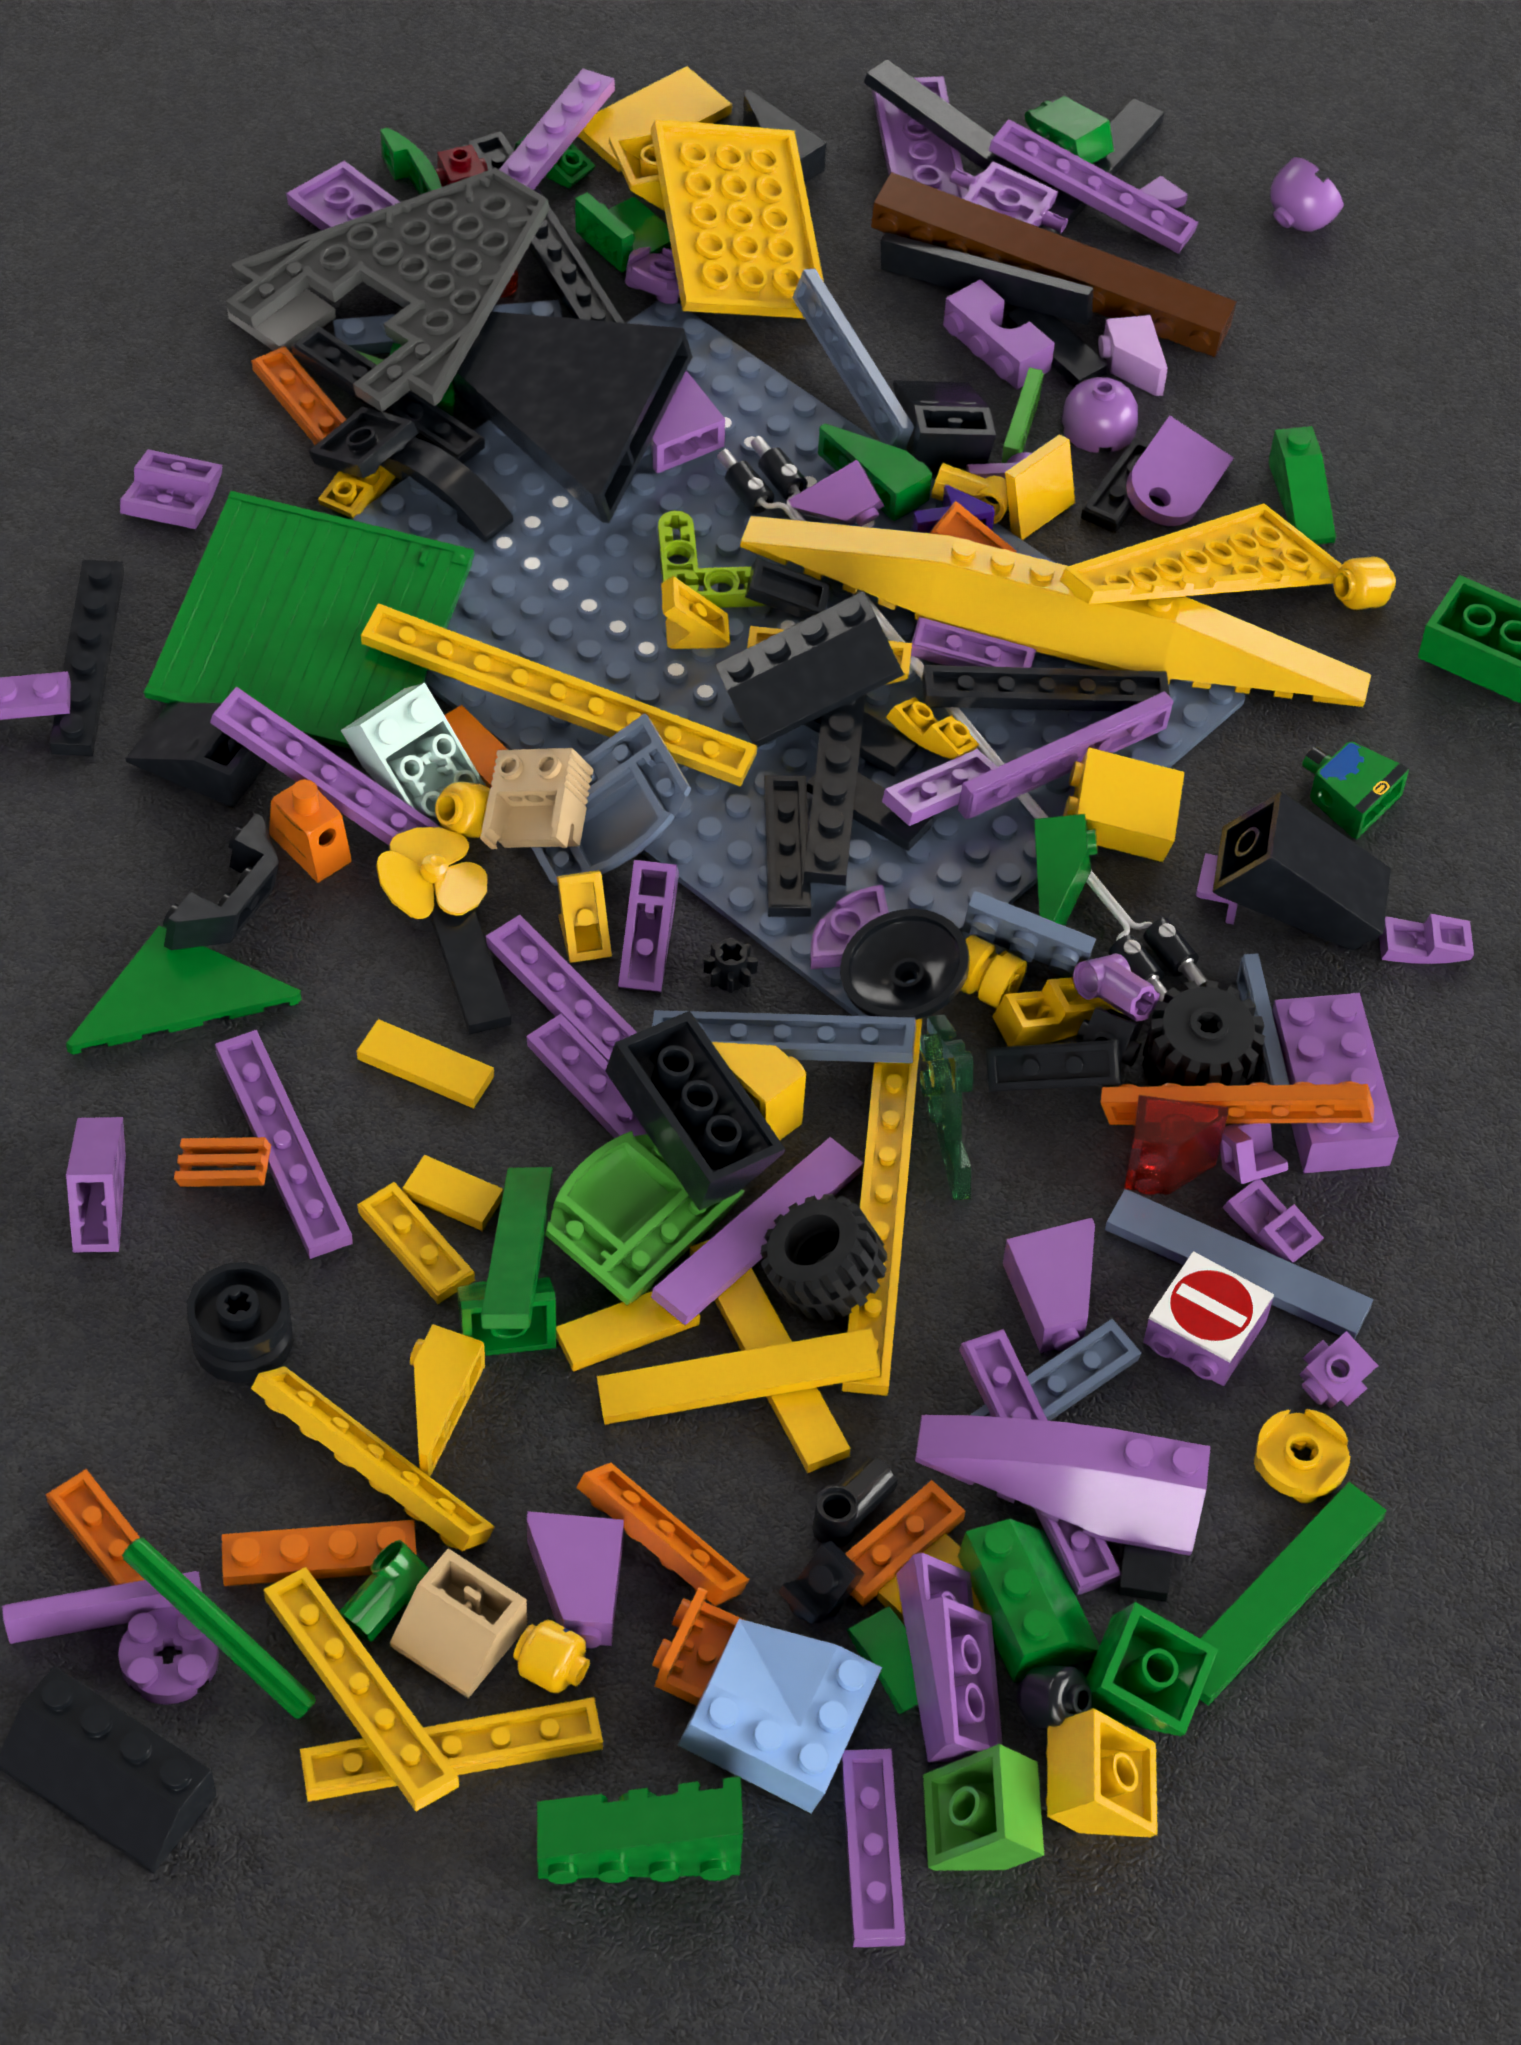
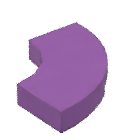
(842, 923)

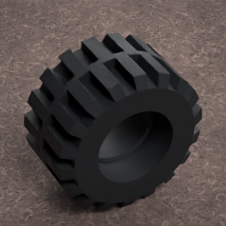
(839, 1279)

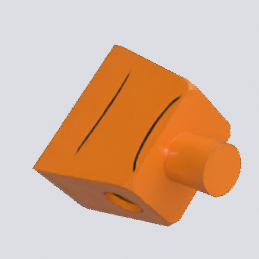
(302, 819)

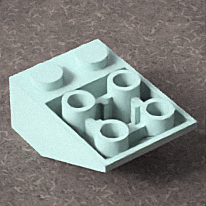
(411, 749)

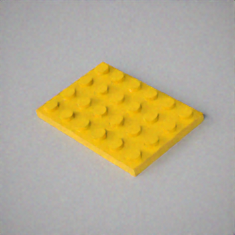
(735, 216)

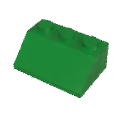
(1027, 1597)

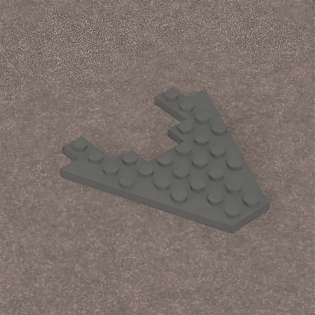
(431, 254)

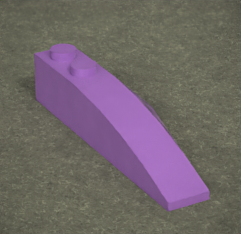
(1094, 1477)

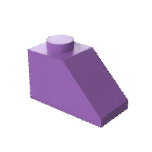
(841, 497)

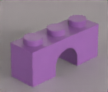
(977, 319)

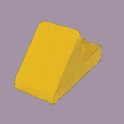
(692, 619)
(584, 916)

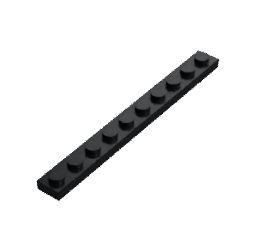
(555, 250)

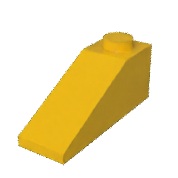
(445, 1377)

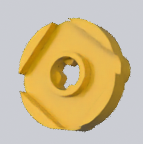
(1299, 1478)

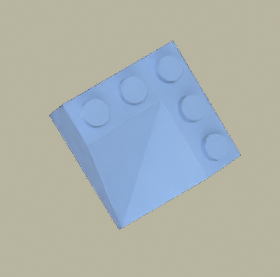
(780, 1710)

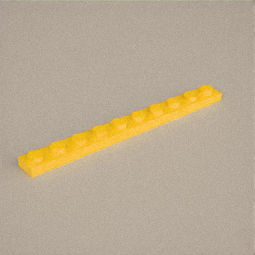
(553, 691)
(884, 1202)

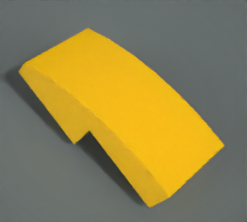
(352, 494)
(944, 737)

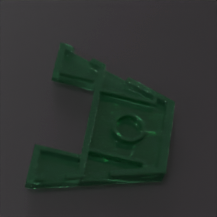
(946, 1077)

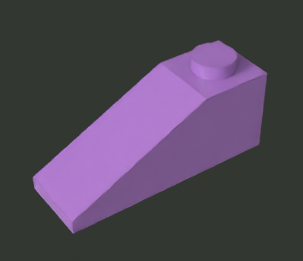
(648, 925)

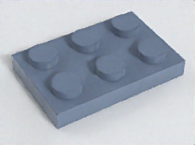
(1027, 934)

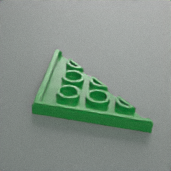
(176, 993)

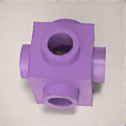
(1347, 1360)

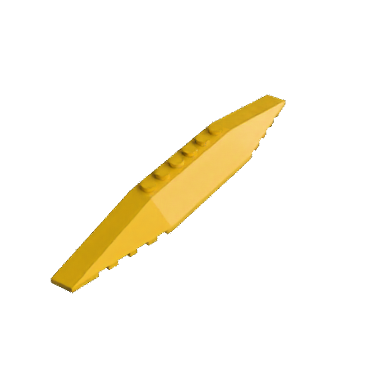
(1027, 605)

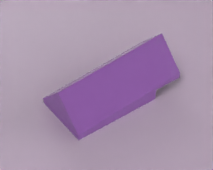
(950, 1659)

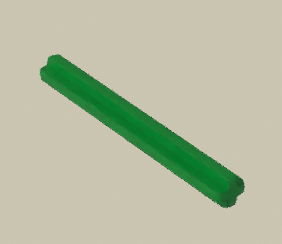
(219, 1628)

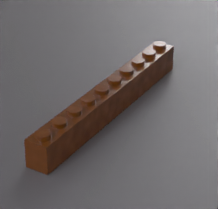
(1119, 286)

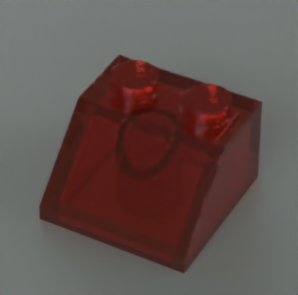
(1172, 1143)

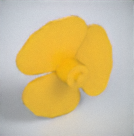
(420, 866)

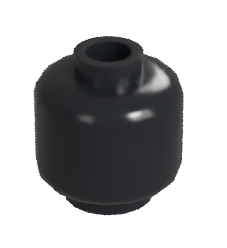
(1052, 1694)

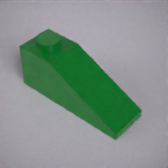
(895, 474)
(1302, 482)
(1062, 863)

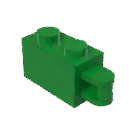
(1072, 128)

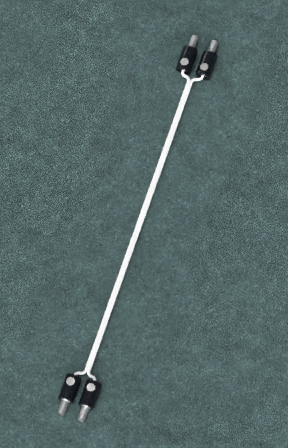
(1160, 935)

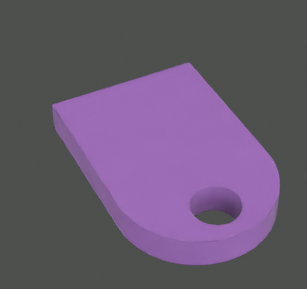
(1179, 471)

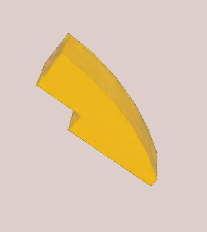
(1044, 1014)

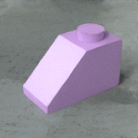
(1134, 353)

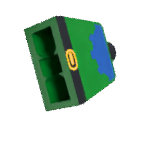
(1354, 785)

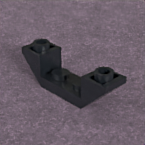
(203, 923)

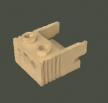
(537, 799)

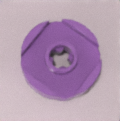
(653, 274)
(147, 1672)

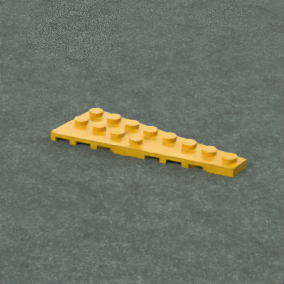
(1219, 556)

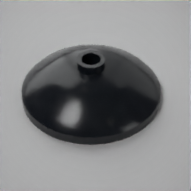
(904, 948)

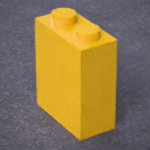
(1127, 802)

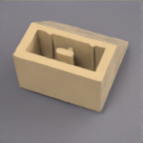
(459, 1623)

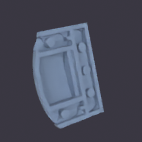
(629, 803)

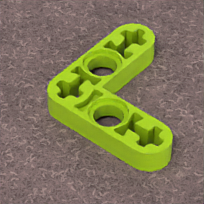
(689, 571)

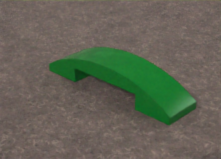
(408, 160)

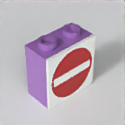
(1208, 1319)

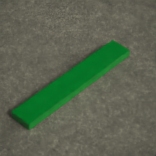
(517, 1249)
(1288, 1584)

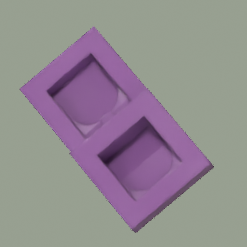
(1432, 942)
(1271, 1224)

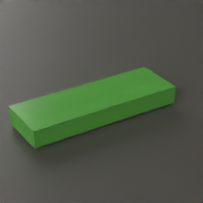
(1023, 414)

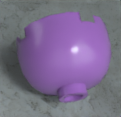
(1303, 198)
(1100, 415)

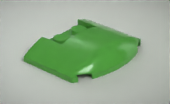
(629, 1216)

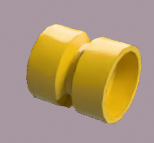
(992, 973)

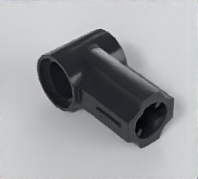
(852, 1499)

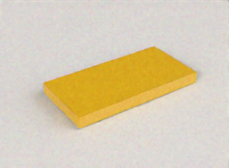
(674, 98)

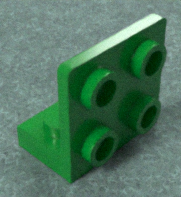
(619, 229)

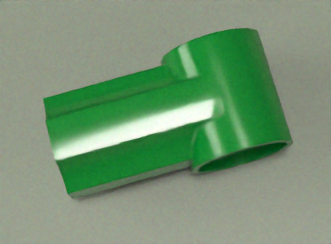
(384, 1593)

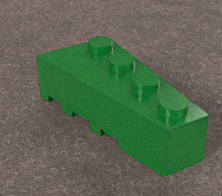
(642, 1835)

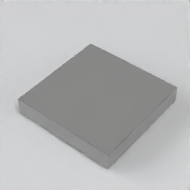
(291, 321)

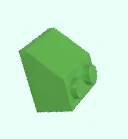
(983, 1812)

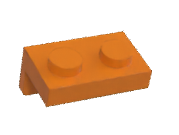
(696, 1648)

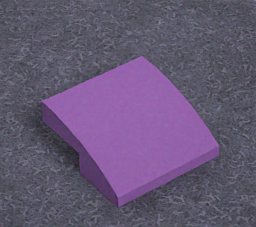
(171, 489)

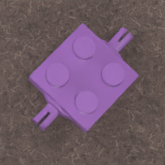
(1011, 195)

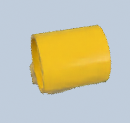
(973, 485)

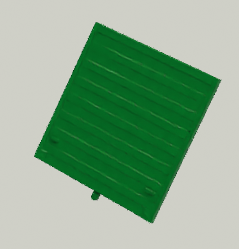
(286, 610)

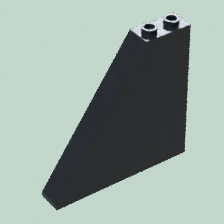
(576, 395)

